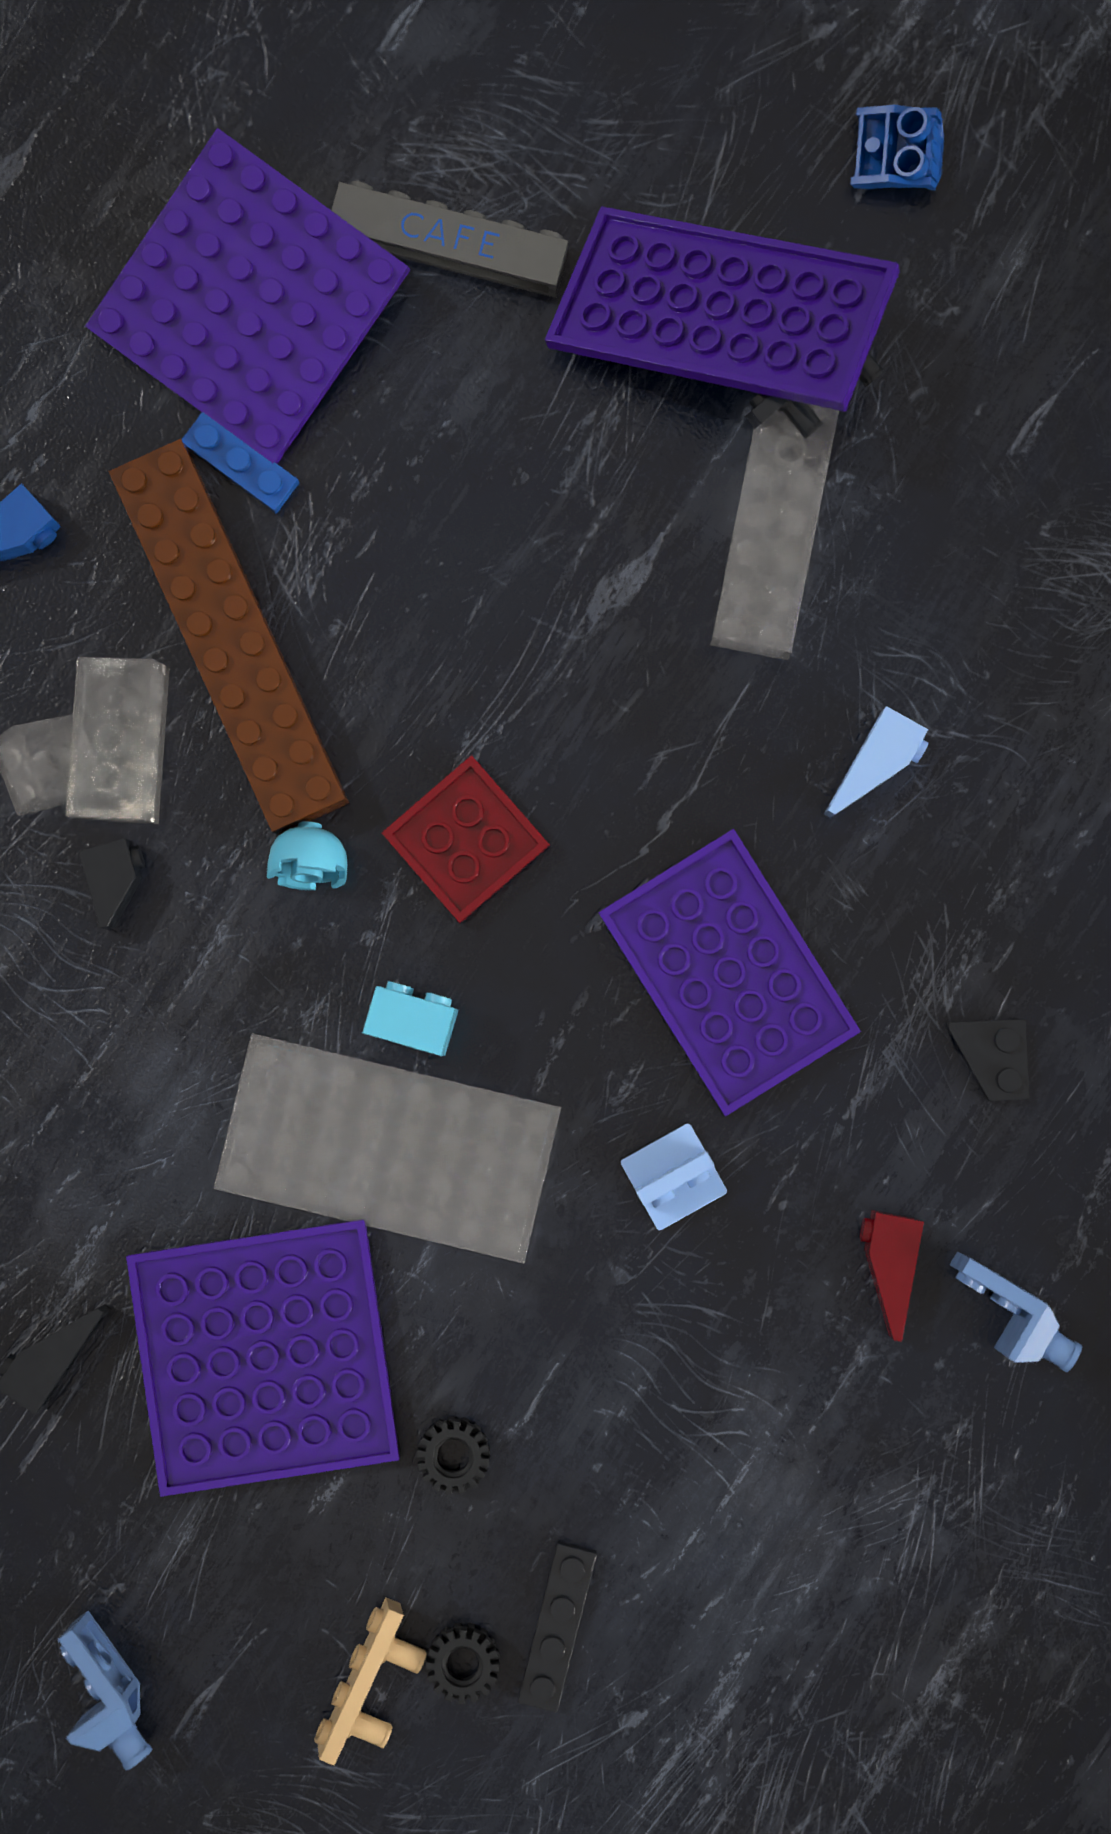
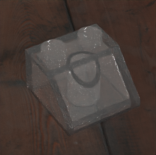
(37, 763)

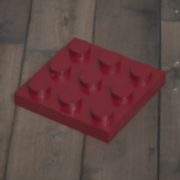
(465, 839)

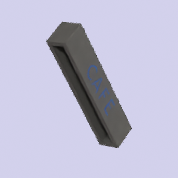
(454, 239)

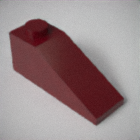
(892, 1256)

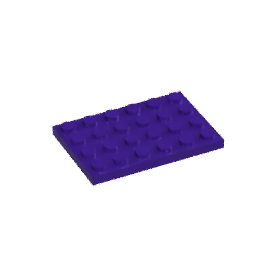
(729, 972)

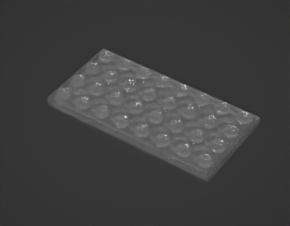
(387, 1148)

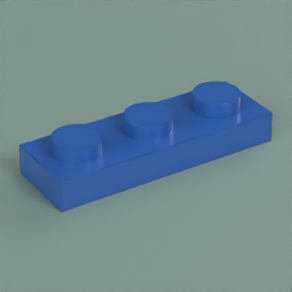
(240, 463)

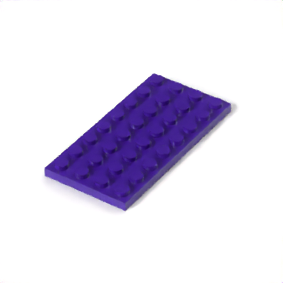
(723, 307)

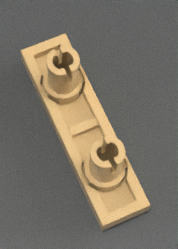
(349, 1696)

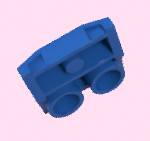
(898, 147)

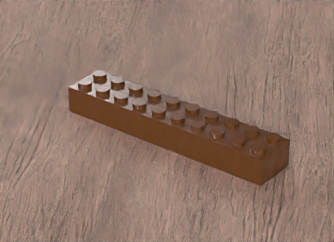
(228, 637)

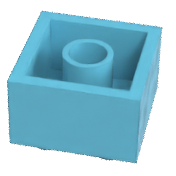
(411, 1020)

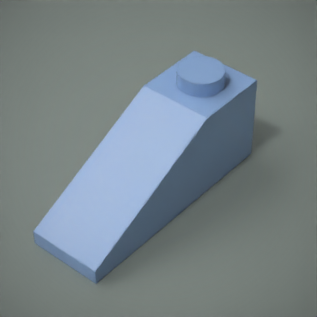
(886, 751)

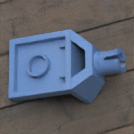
(1032, 1329)
(113, 1682)

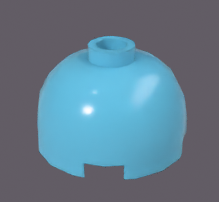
(307, 857)

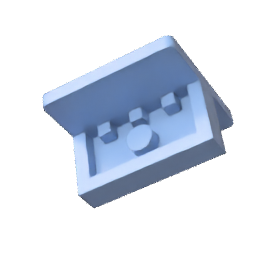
(673, 1176)

